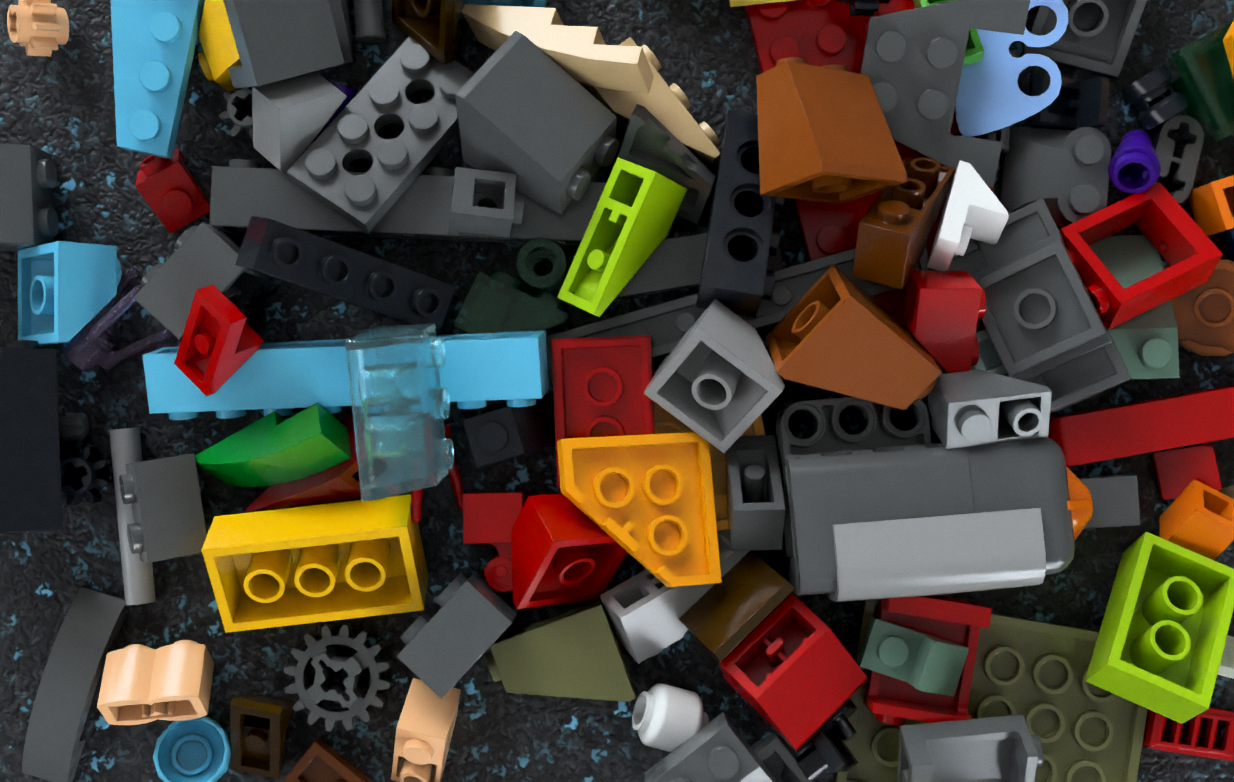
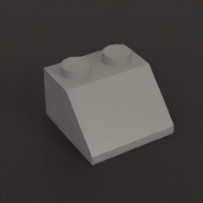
(717, 377)

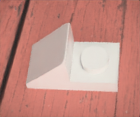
(968, 213)

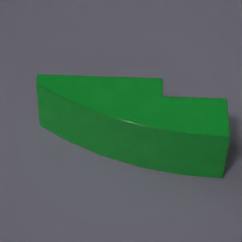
(278, 449)

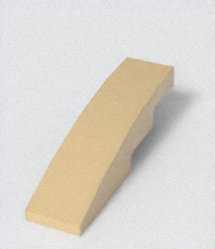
(574, 48)

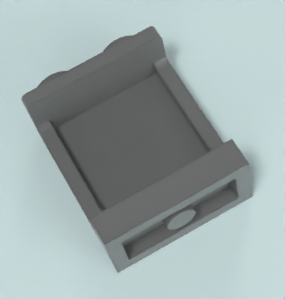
(281, 39)
(969, 751)

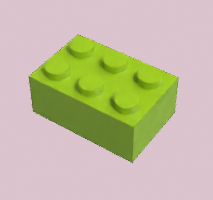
(1164, 628)

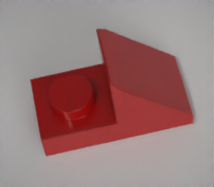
(214, 340)

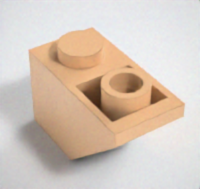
(424, 734)

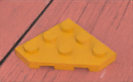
(649, 498)

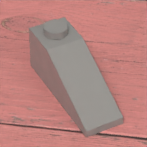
(648, 612)

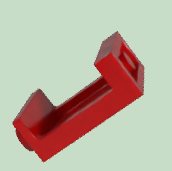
(941, 617)

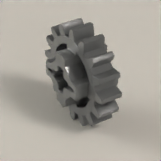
(328, 660)

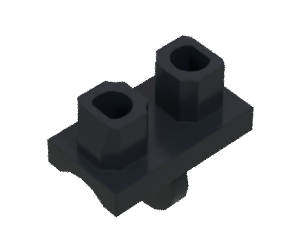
(828, 749)

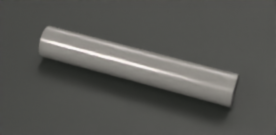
(137, 575)

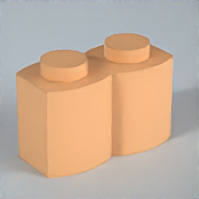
(156, 683)

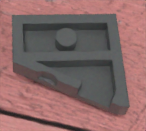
(657, 149)

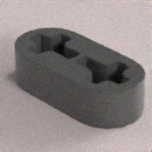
(1186, 157)

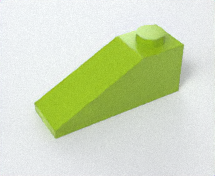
(621, 235)

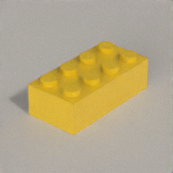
(316, 563)

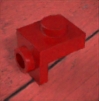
(171, 191)

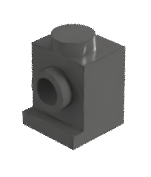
(484, 202)

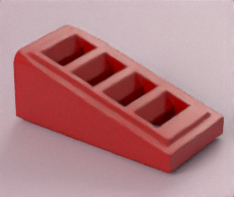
(1155, 738)

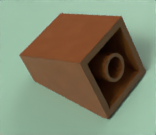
(822, 134)
(851, 346)

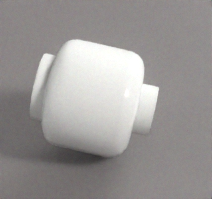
(668, 716)

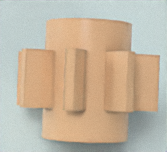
(38, 26)

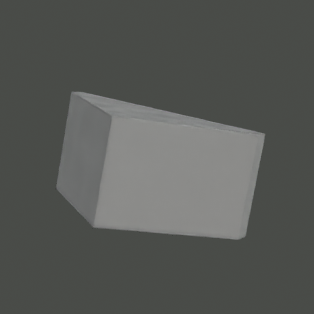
(291, 115)

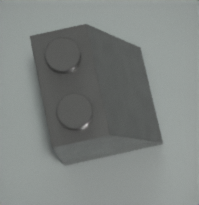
(536, 123)
(26, 197)

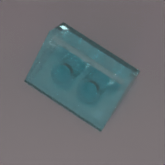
(399, 409)

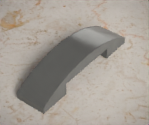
(69, 684)

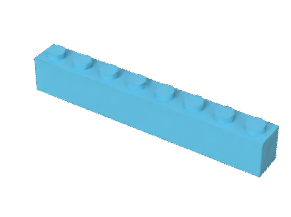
(316, 371)

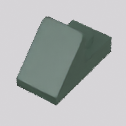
(912, 656)

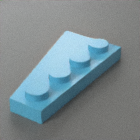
(152, 70)

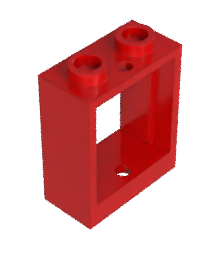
(1169, 231)

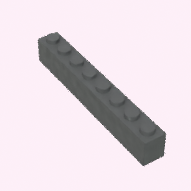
(417, 215)

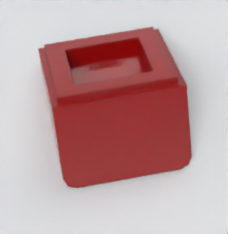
(1181, 465)

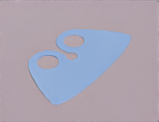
(989, 88)

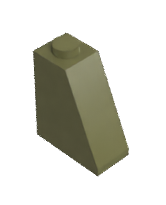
(564, 657)

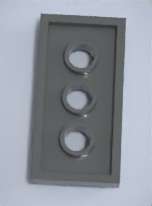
(395, 161)

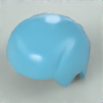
(192, 751)

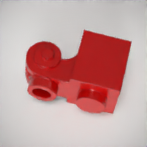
(489, 519)

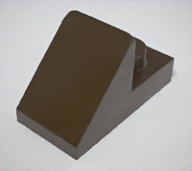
(259, 733)

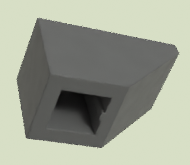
(987, 409)

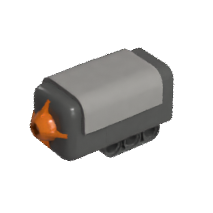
(918, 519)

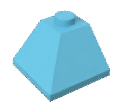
(63, 288)

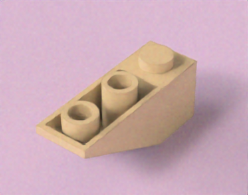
(667, 105)

